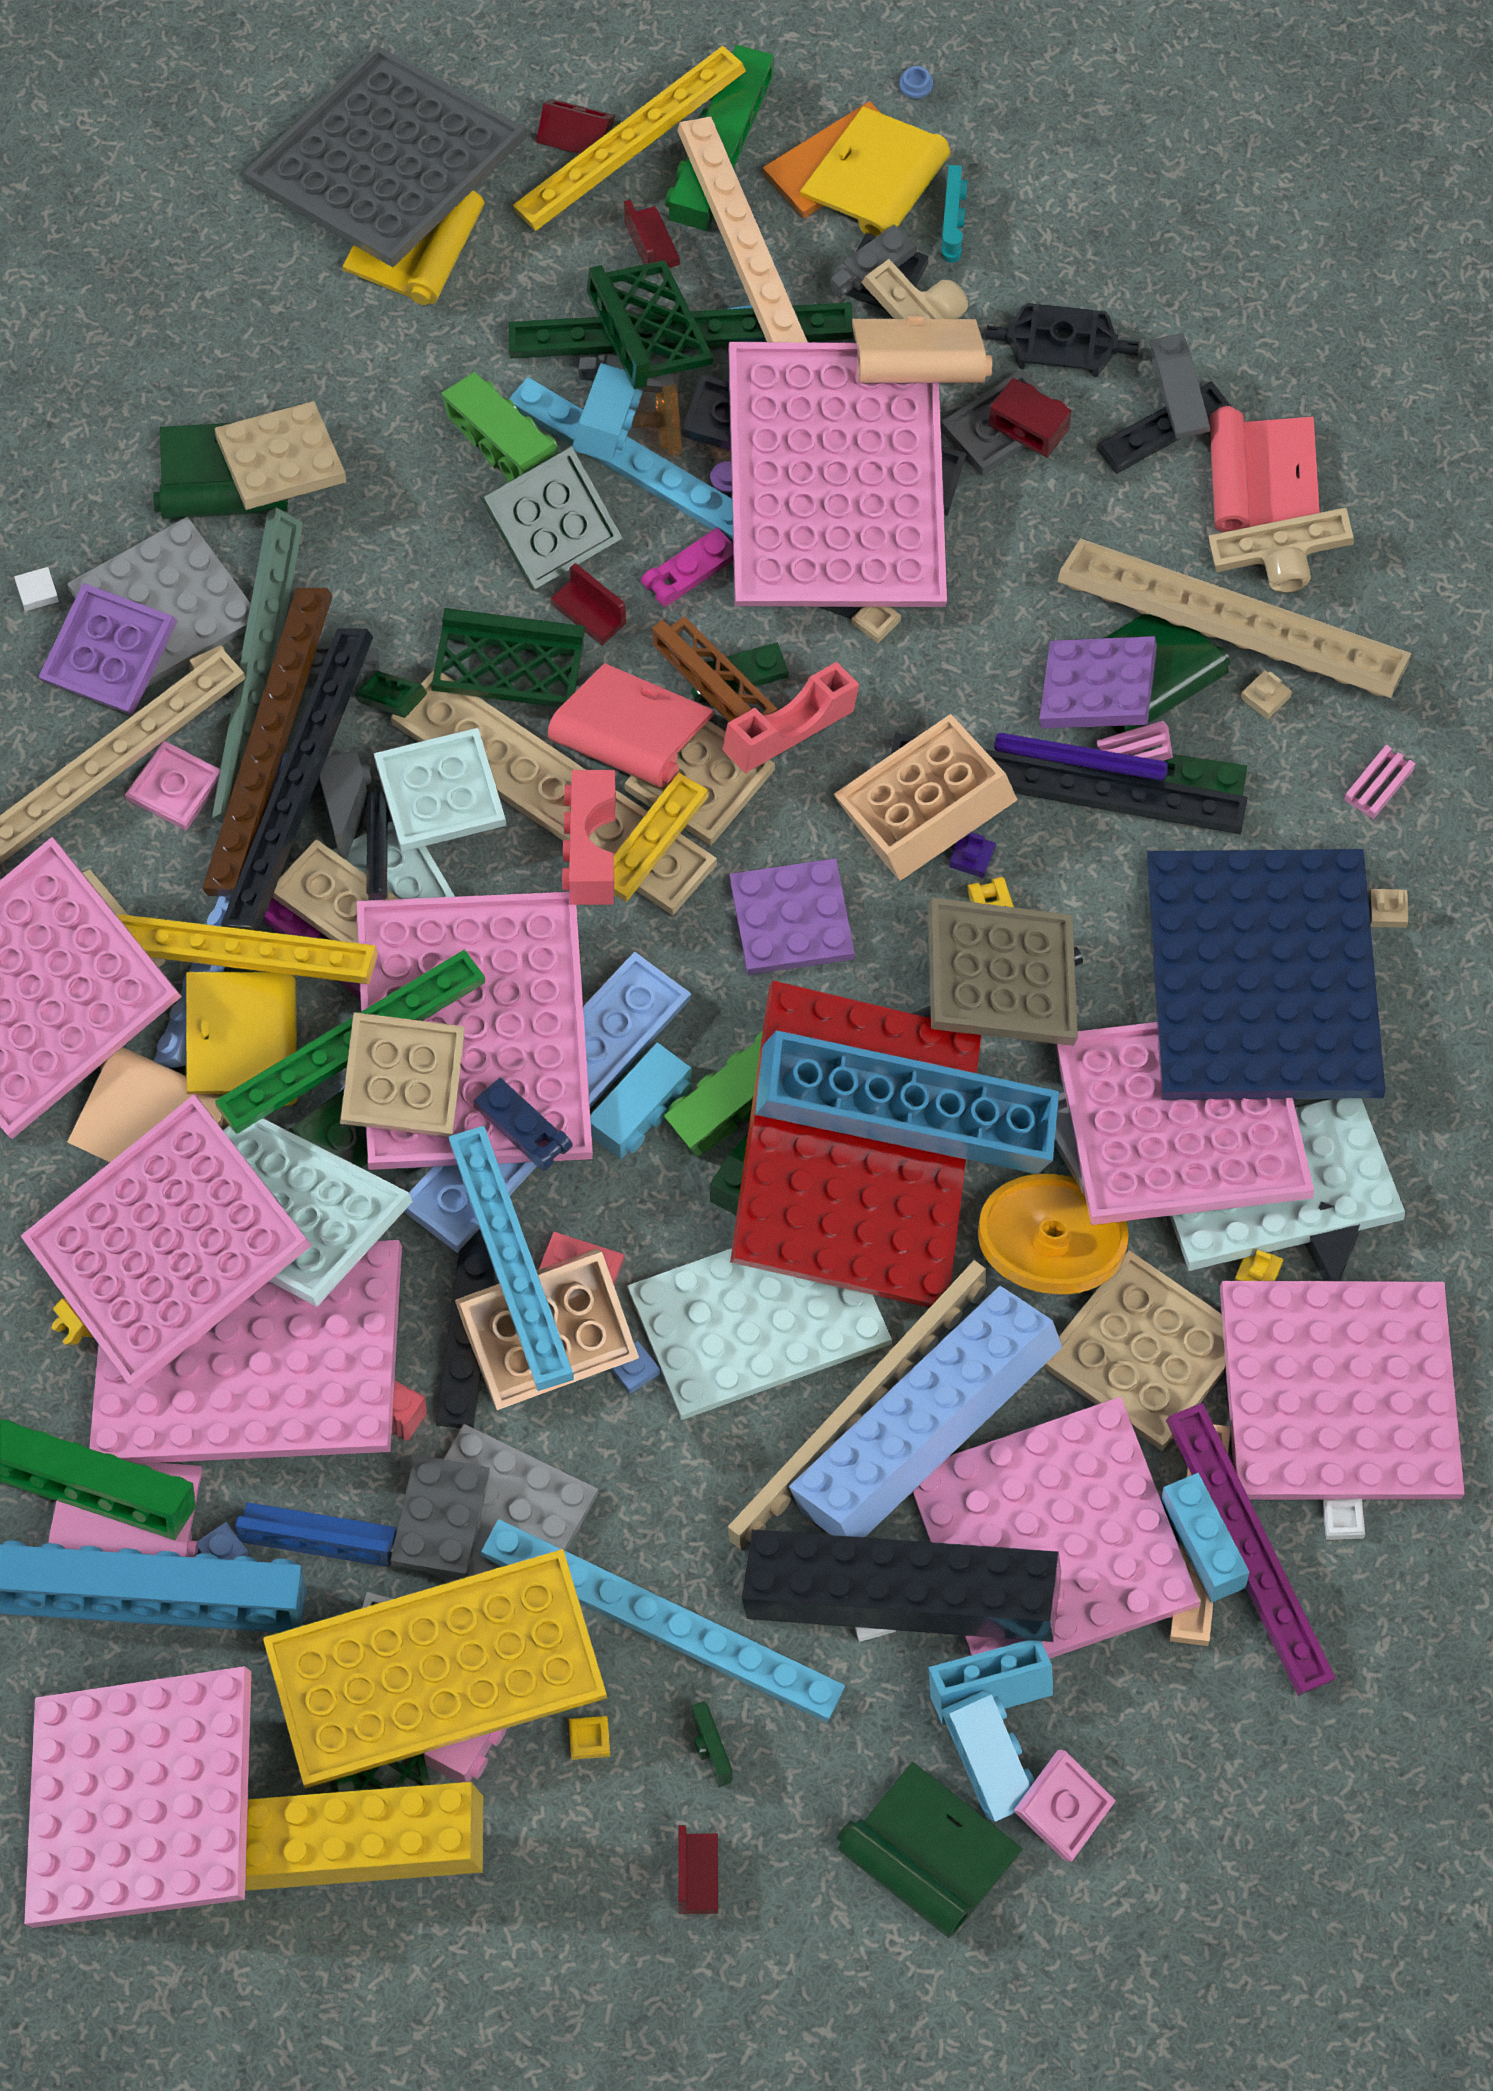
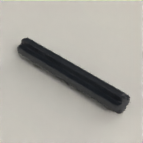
(377, 846)

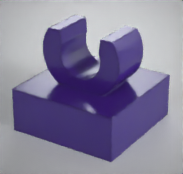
(973, 855)

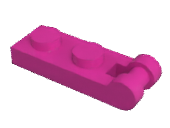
(689, 567)

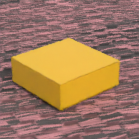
(589, 1737)

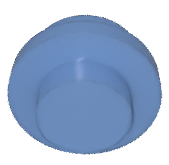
(916, 82)

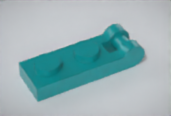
(954, 215)

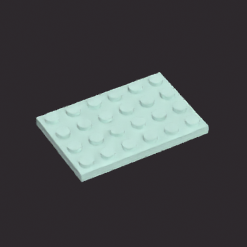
(1344, 1172)
(327, 1198)
(744, 1329)

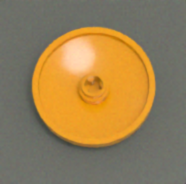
(1043, 1237)

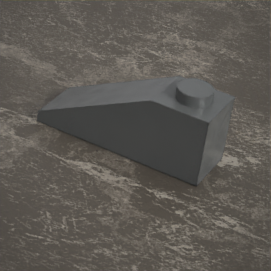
(1179, 385)
(345, 796)

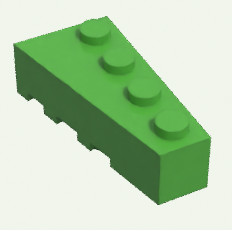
(497, 426)
(717, 1103)

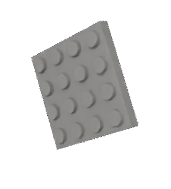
(183, 579)
(521, 1494)

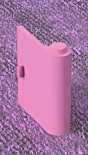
(79, 1528)

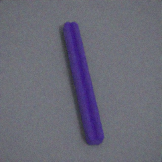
(1081, 756)

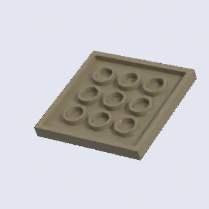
(1002, 971)

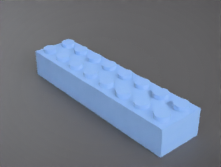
(926, 1416)

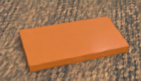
(796, 166)

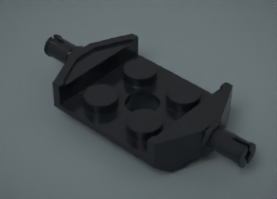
(1088, 347)

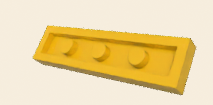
(656, 834)

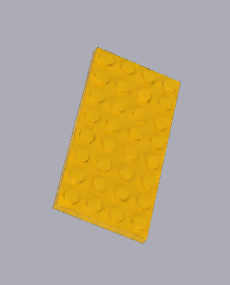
(434, 1668)

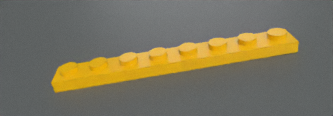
(629, 138)
(253, 949)

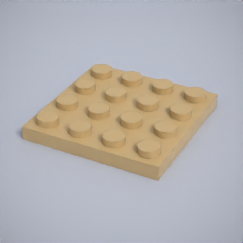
(1144, 1344)

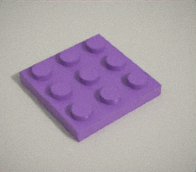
(107, 649)
(1098, 682)
(791, 916)

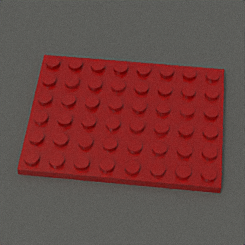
(845, 1203)

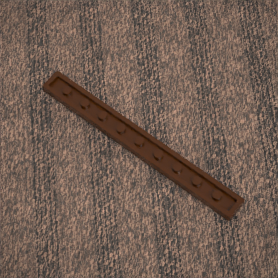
(268, 738)

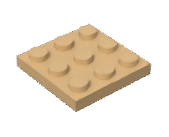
(280, 455)
(710, 767)
(402, 1075)

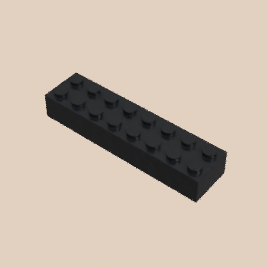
(902, 1585)

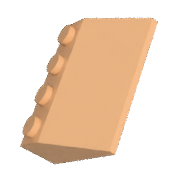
(926, 796)
(584, 1314)

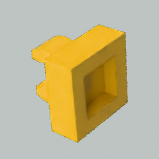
(1259, 1267)
(69, 1319)

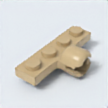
(902, 299)
(1282, 546)

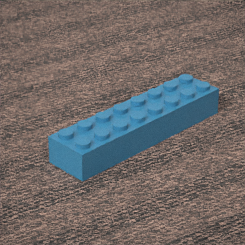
(907, 1102)
(151, 1587)

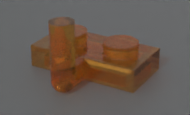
(666, 415)

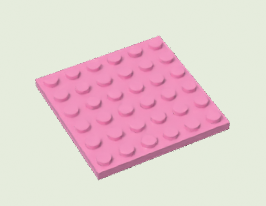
(68, 984)
(1171, 1155)
(165, 1241)
(1341, 1390)
(1074, 1491)
(139, 1798)

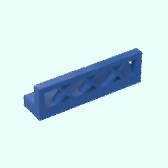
(316, 1534)

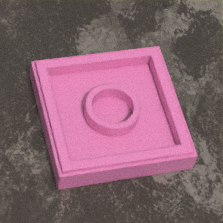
(174, 785)
(1064, 1805)

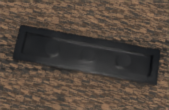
(1151, 433)

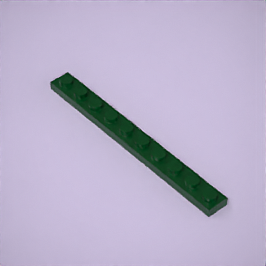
(718, 328)

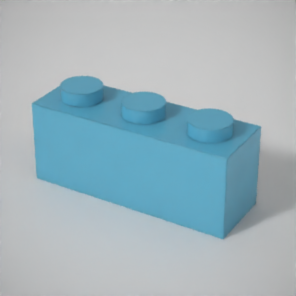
(607, 414)
(640, 1101)
(1204, 1537)
(1011, 1673)
(988, 1753)

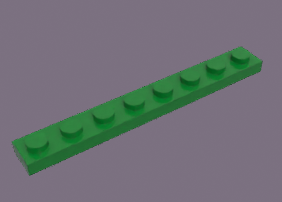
(330, 1051)

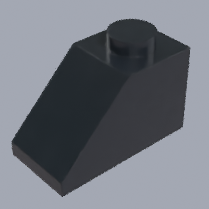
(1332, 1249)

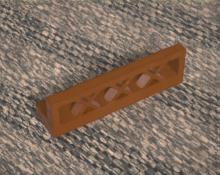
(701, 675)

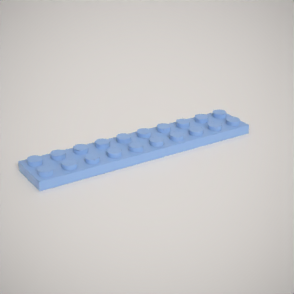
(618, 1028)

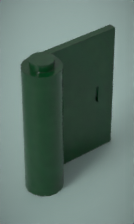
(197, 476)
(1182, 666)
(925, 1858)

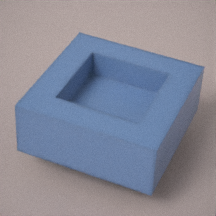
(636, 1372)
(222, 1543)

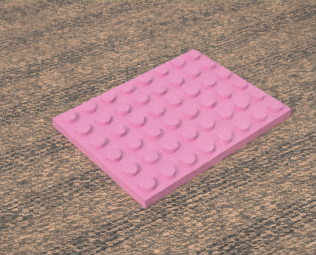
(833, 481)
(516, 1024)
(268, 1378)

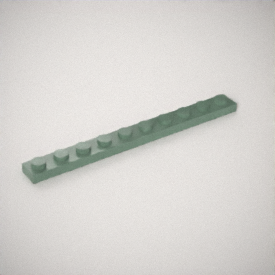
(261, 641)

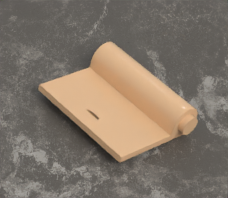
(920, 351)
(129, 1102)

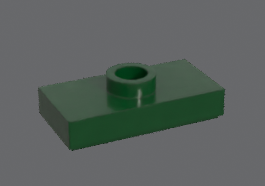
(391, 694)
(710, 1744)

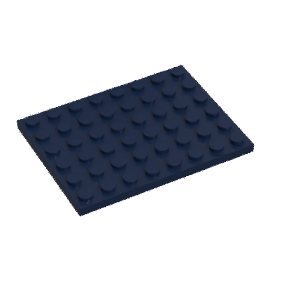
(1264, 975)

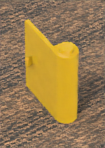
(877, 170)
(429, 263)
(248, 1027)

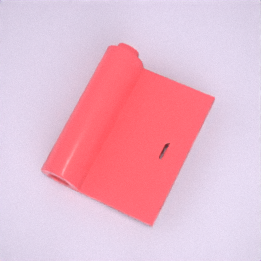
(1257, 469)
(628, 724)

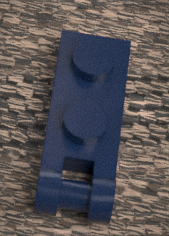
(521, 1124)

